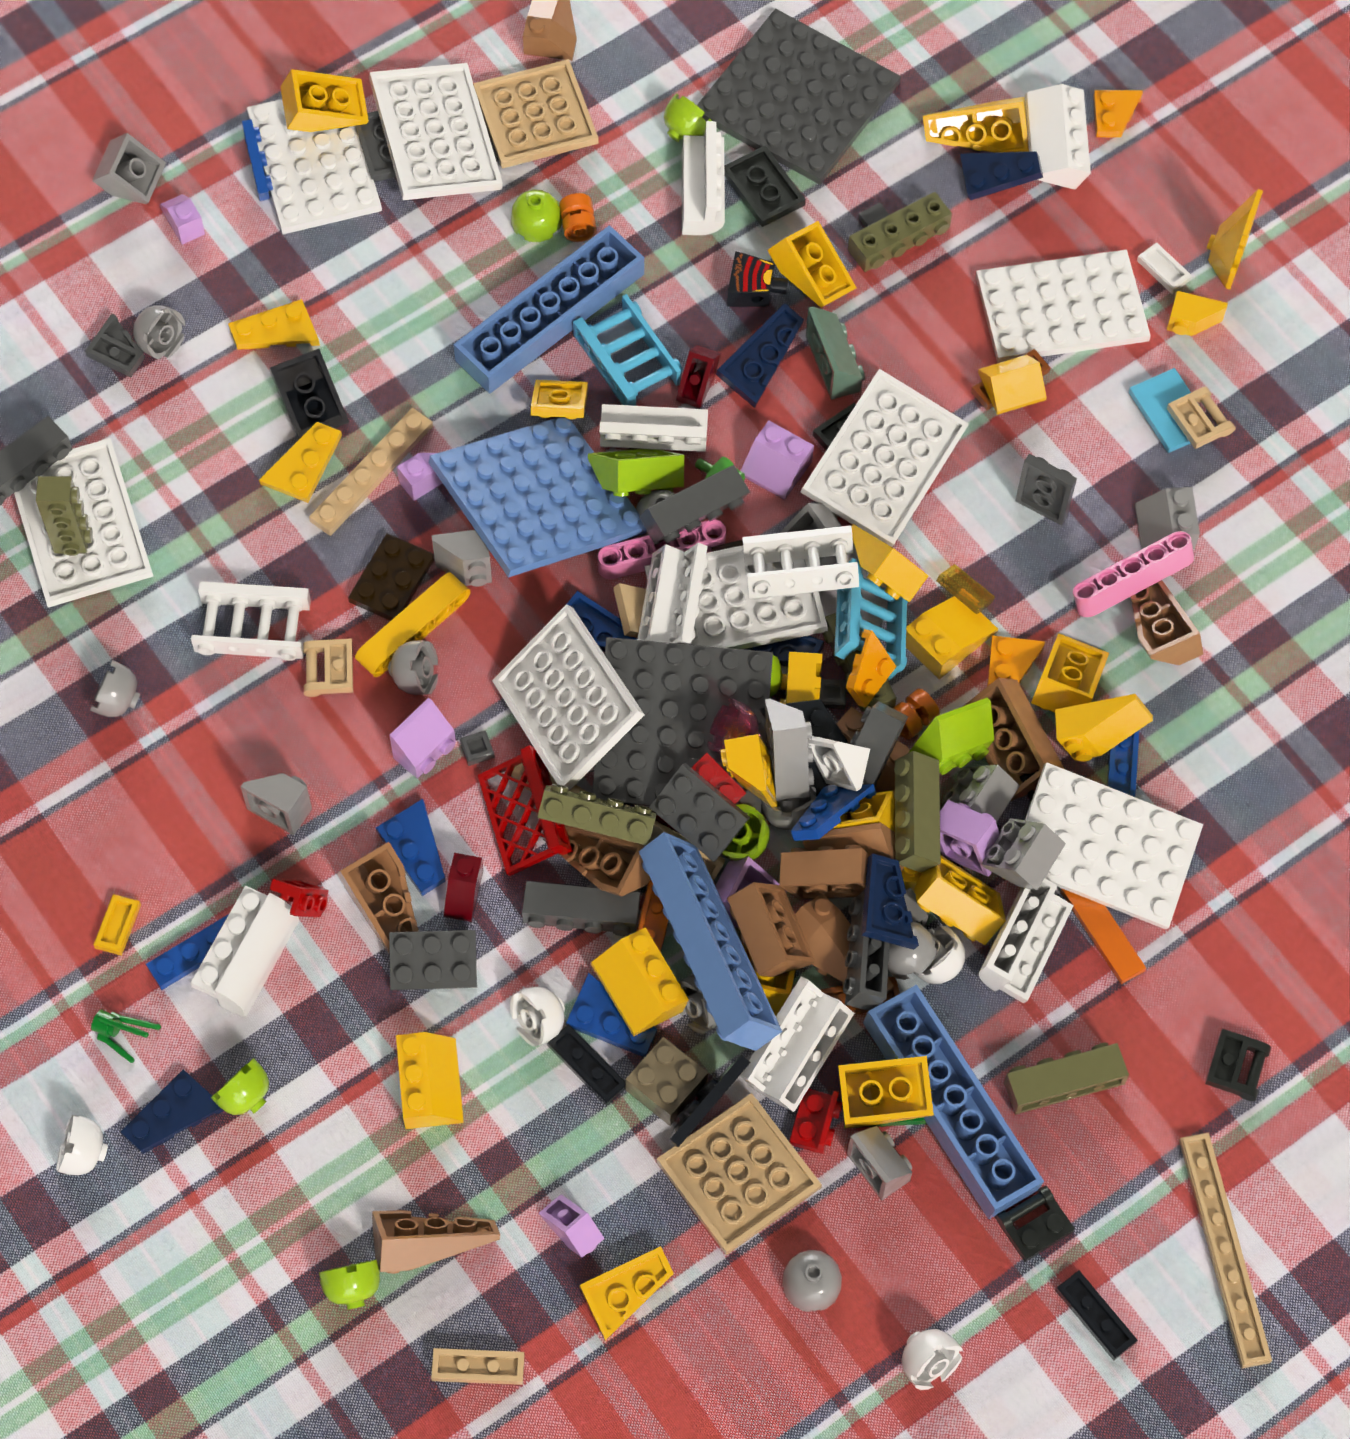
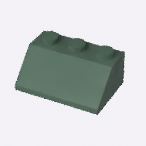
(833, 353)

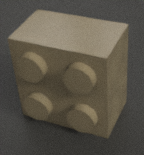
(666, 1081)

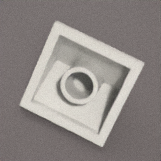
(840, 762)

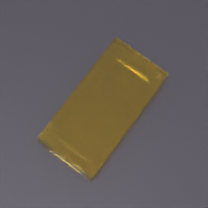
(965, 589)

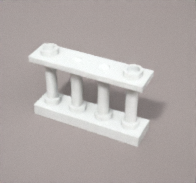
(797, 546)
(244, 596)

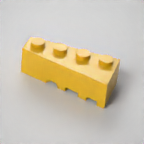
(802, 677)

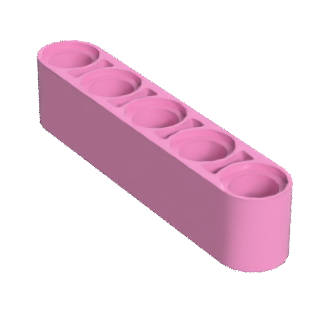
(644, 546)
(1133, 574)

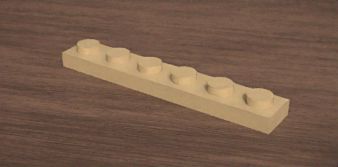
(371, 471)

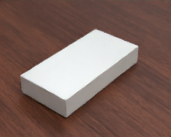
(1164, 268)

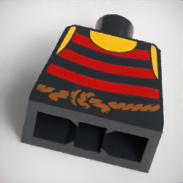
(753, 282)

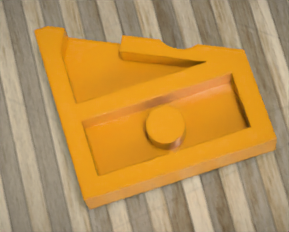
(869, 670)

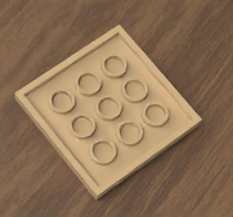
(535, 113)
(739, 1173)

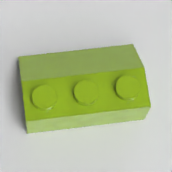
(638, 470)
(958, 736)

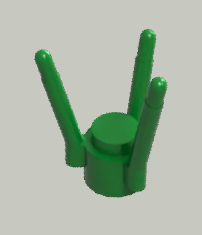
(109, 1025)

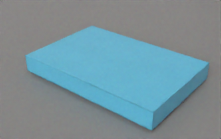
(1152, 400)

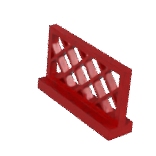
(538, 778)

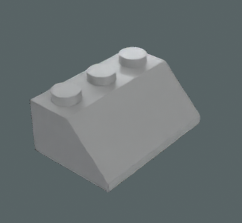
(789, 750)

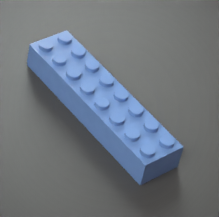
(548, 308)
(709, 942)
(964, 1114)

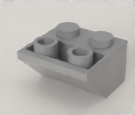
(983, 789)
(1024, 853)

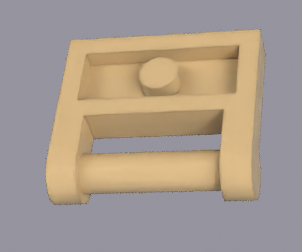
(1195, 422)
(338, 667)

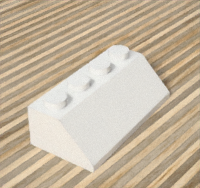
(1059, 134)

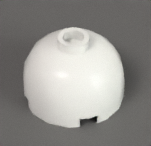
(948, 960)
(538, 1013)
(81, 1147)
(930, 1356)

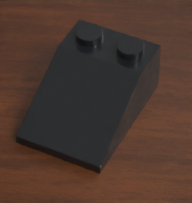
(308, 392)

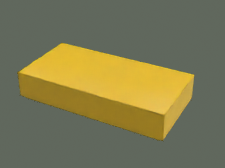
(117, 924)

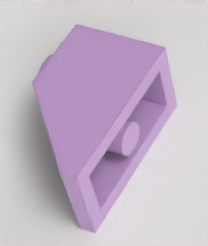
(183, 218)
(418, 476)
(572, 1225)

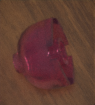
(732, 722)

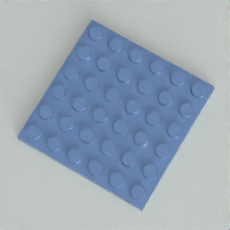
(535, 496)

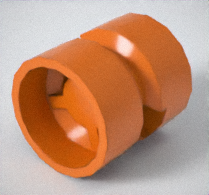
(578, 217)
(921, 711)

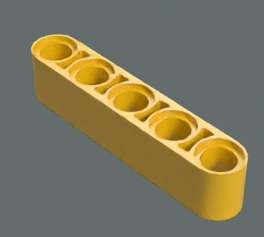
(413, 622)

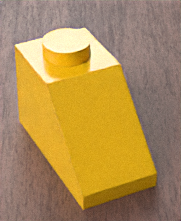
(1194, 314)

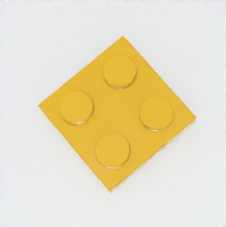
(559, 399)

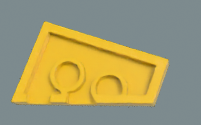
(277, 326)
(304, 463)
(624, 1289)

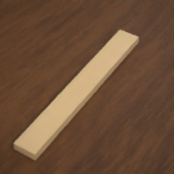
(1225, 1251)

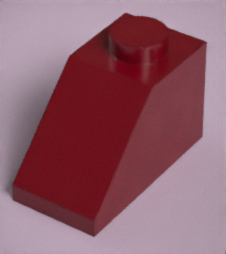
(698, 376)
(463, 887)

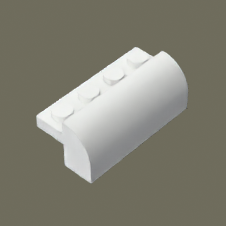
(703, 182)
(653, 428)
(673, 594)
(1025, 941)
(245, 950)
(793, 1058)

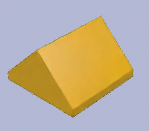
(1013, 383)

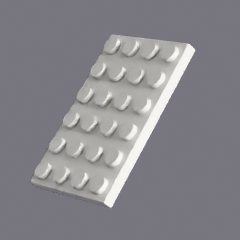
(435, 131)
(313, 174)
(1062, 305)
(884, 458)
(117, 548)
(735, 621)
(567, 698)
(1115, 845)

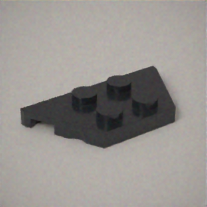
(822, 726)
(707, 1096)

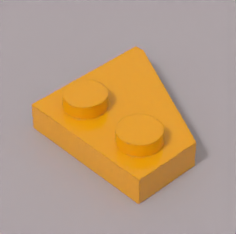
(1114, 110)
(1012, 657)

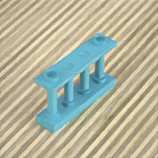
(614, 372)
(850, 622)

